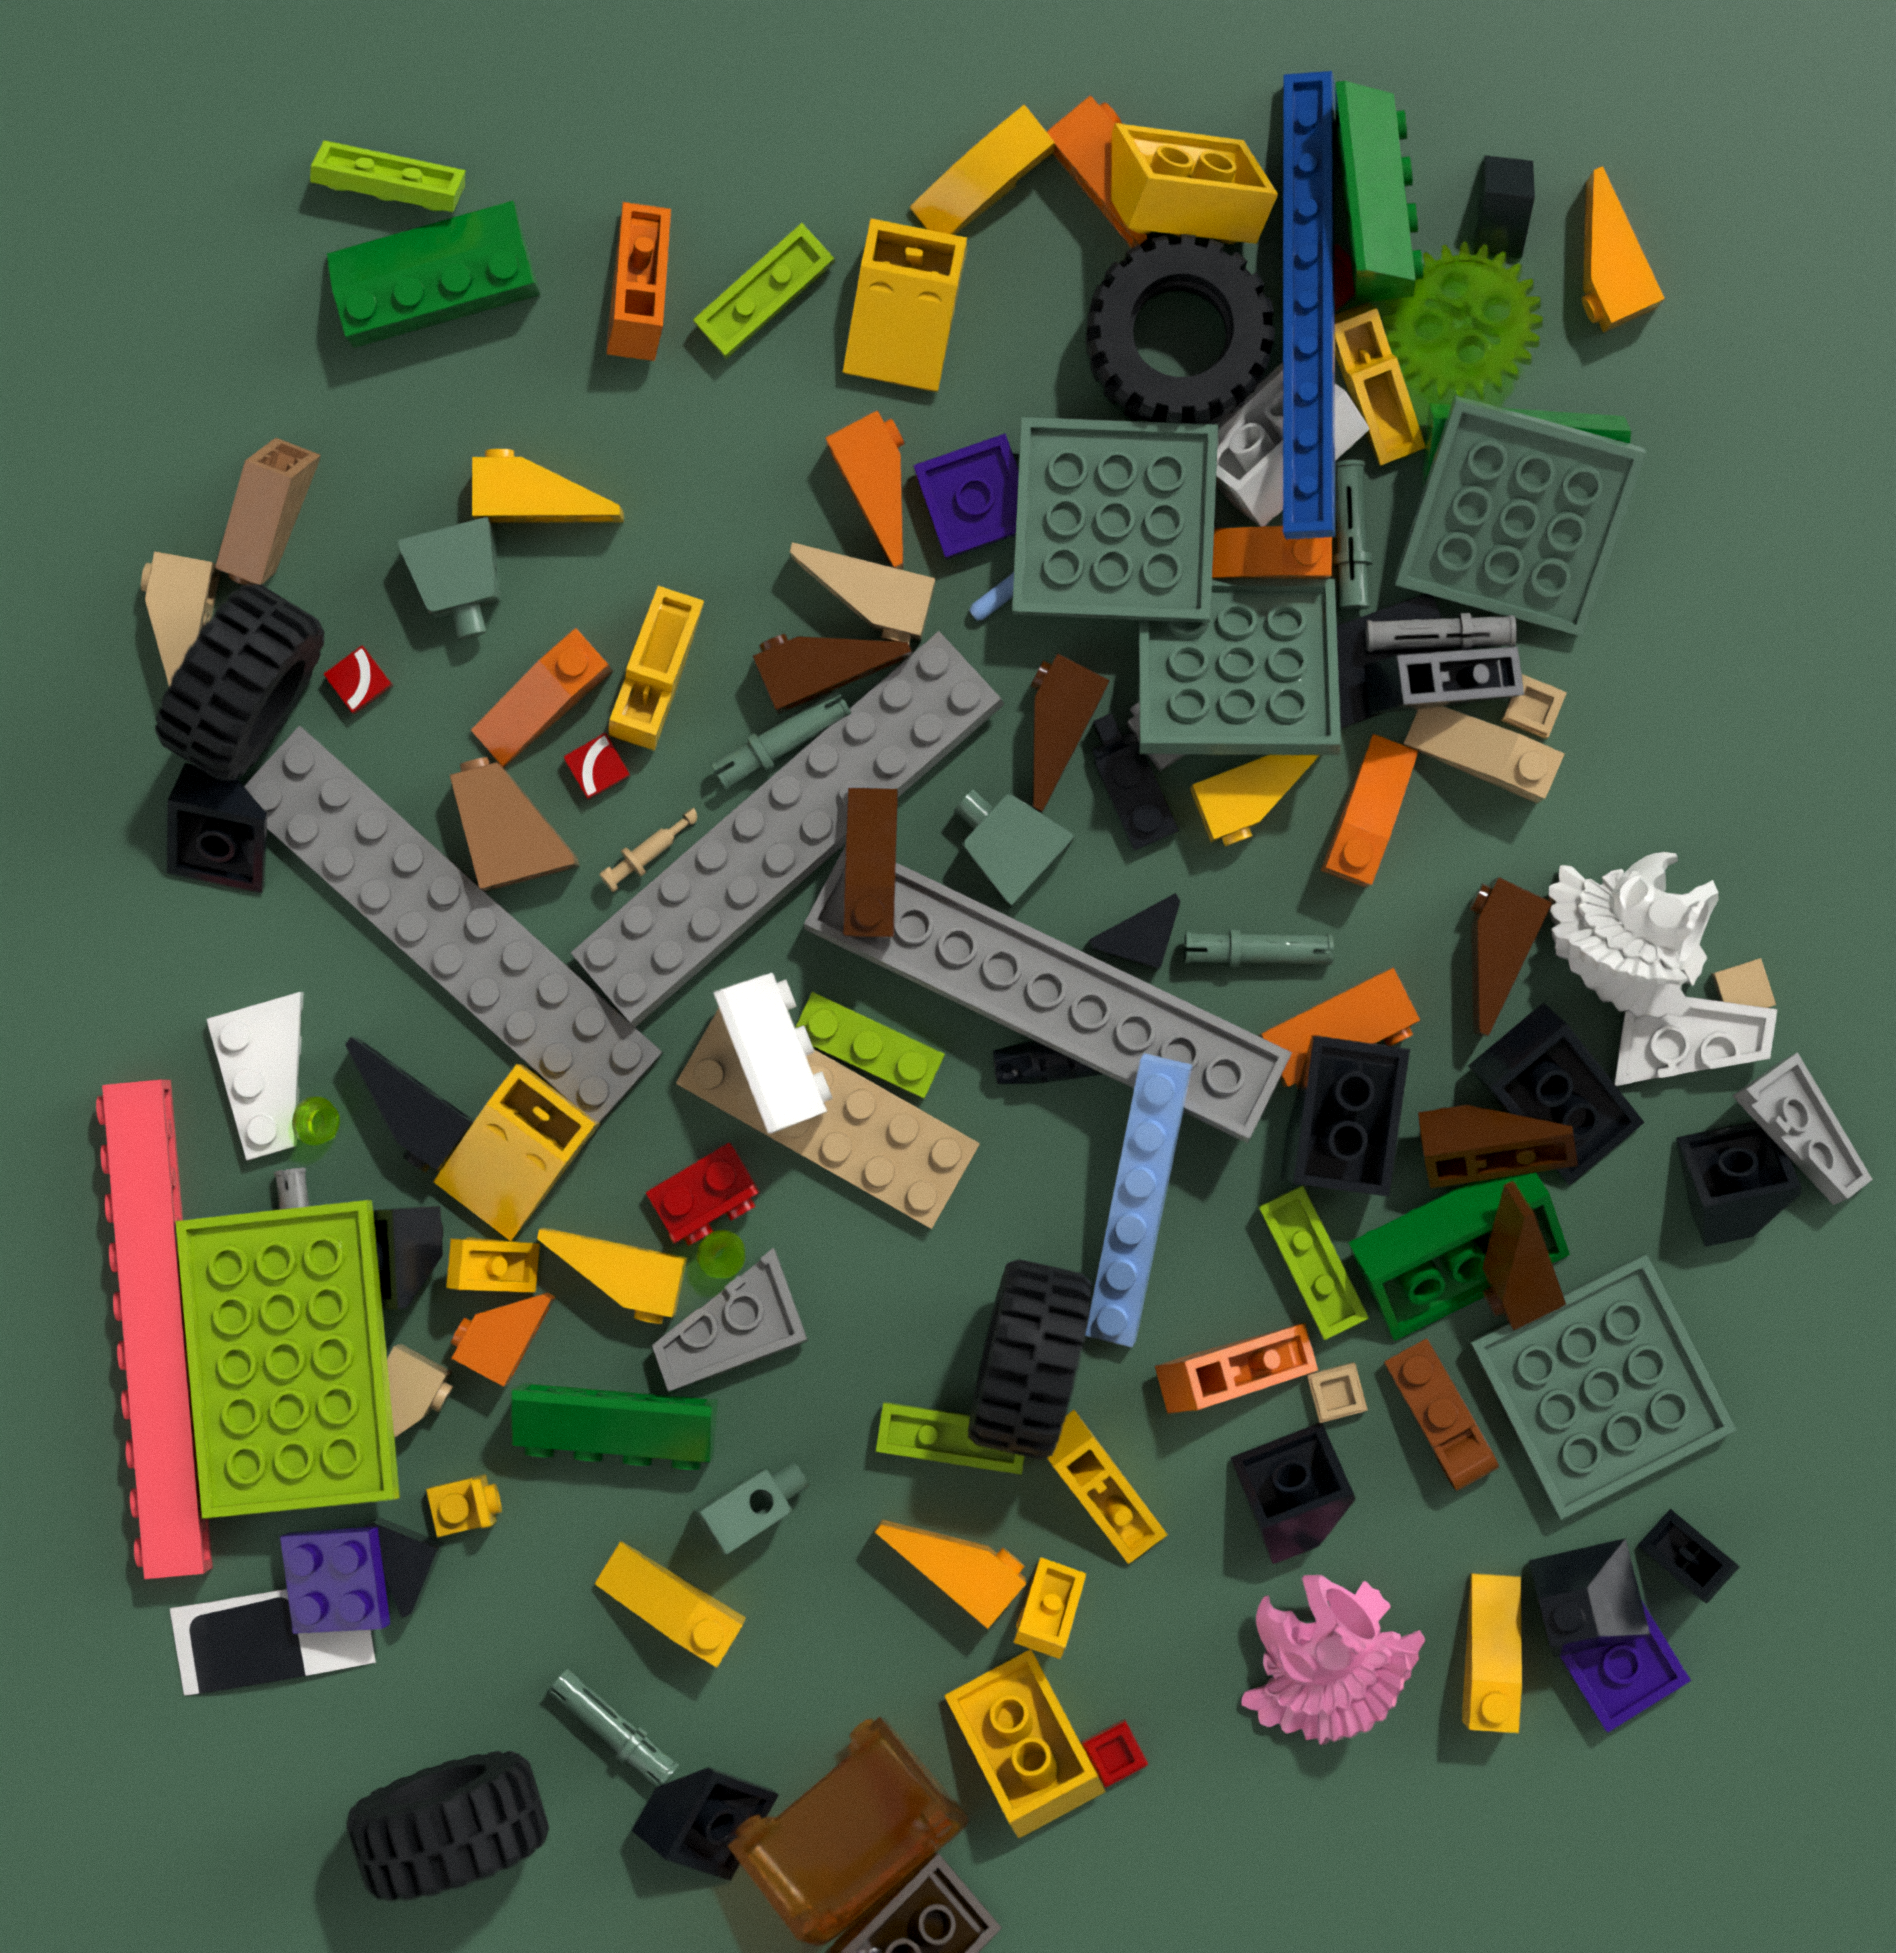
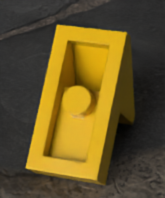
(492, 1265)
(1049, 1608)

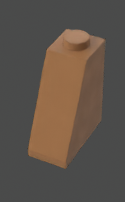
(265, 510)
(505, 829)

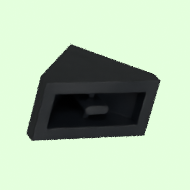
(1504, 205)
(1142, 936)
(1688, 1556)
(406, 1562)

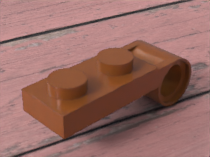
(1441, 1415)

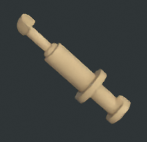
(645, 852)

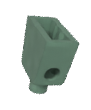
(456, 572)
(1010, 842)
(731, 1520)

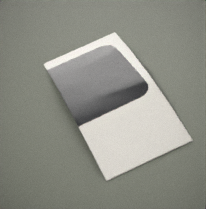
(254, 1643)

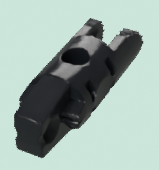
(1036, 1064)

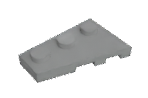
(1805, 1128)
(735, 1328)

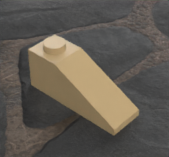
(879, 594)
(179, 603)
(1485, 751)
(415, 1387)

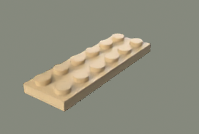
(862, 1138)

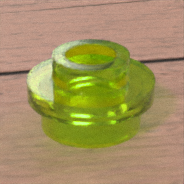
(325, 1120)
(731, 1259)

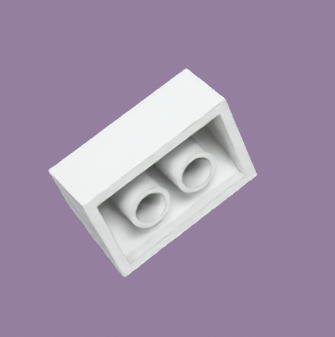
(1252, 447)
(773, 1051)

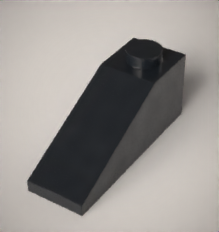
(1443, 679)
(414, 1113)

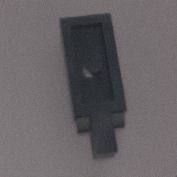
(1131, 785)

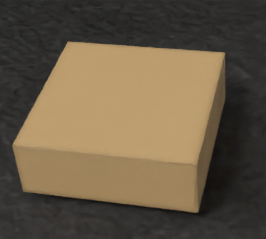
(1535, 709)
(1744, 985)
(1336, 1392)

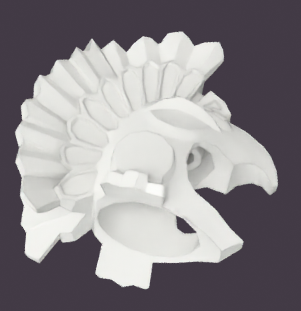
(1631, 935)

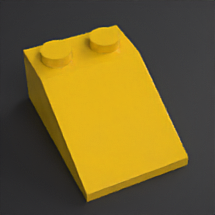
(1024, 1744)

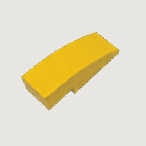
(984, 173)
(1376, 383)
(655, 668)

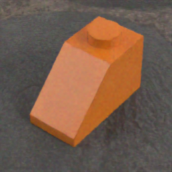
(500, 1337)

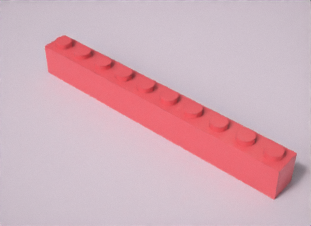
(154, 1348)

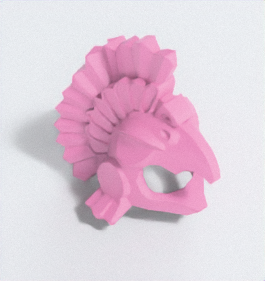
(1331, 1672)

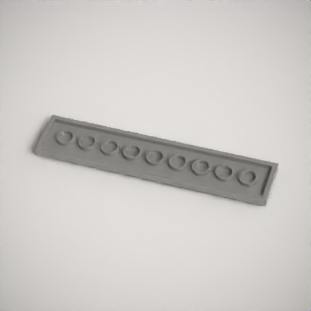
(784, 829)
(450, 926)
(1060, 996)

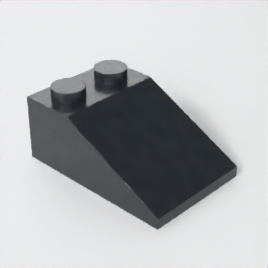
(1552, 1077)
(1346, 1116)

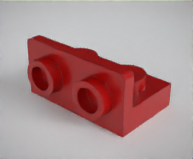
(703, 1194)

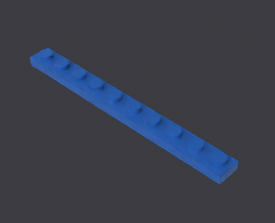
(1308, 306)

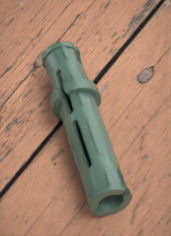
(1353, 593)
(764, 749)
(1257, 948)
(612, 1728)

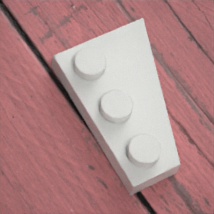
(1705, 1038)
(260, 1070)

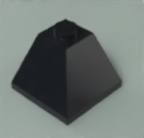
(215, 831)
(1735, 1181)
(406, 1251)
(1294, 1490)
(1589, 1598)
(698, 1818)

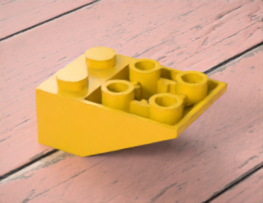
(904, 305)
(515, 1151)

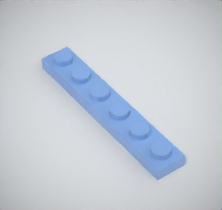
(1138, 1199)

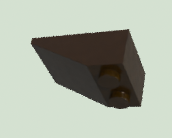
(922, 1915)

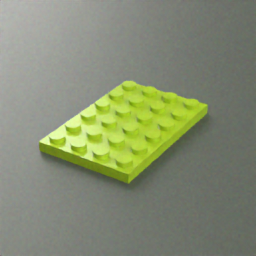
(287, 1359)

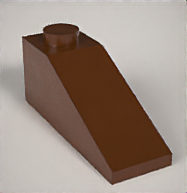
(814, 666)
(1061, 714)
(870, 862)
(1501, 939)
(1487, 1144)
(1519, 1265)

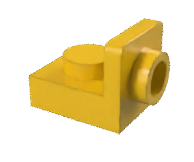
(464, 1505)

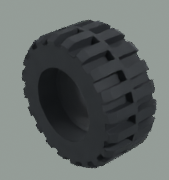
(1191, 269)
(239, 682)
(1030, 1359)
(447, 1826)

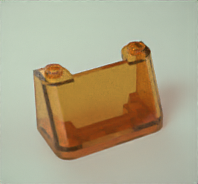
(849, 1835)

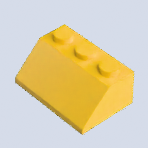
(1188, 184)

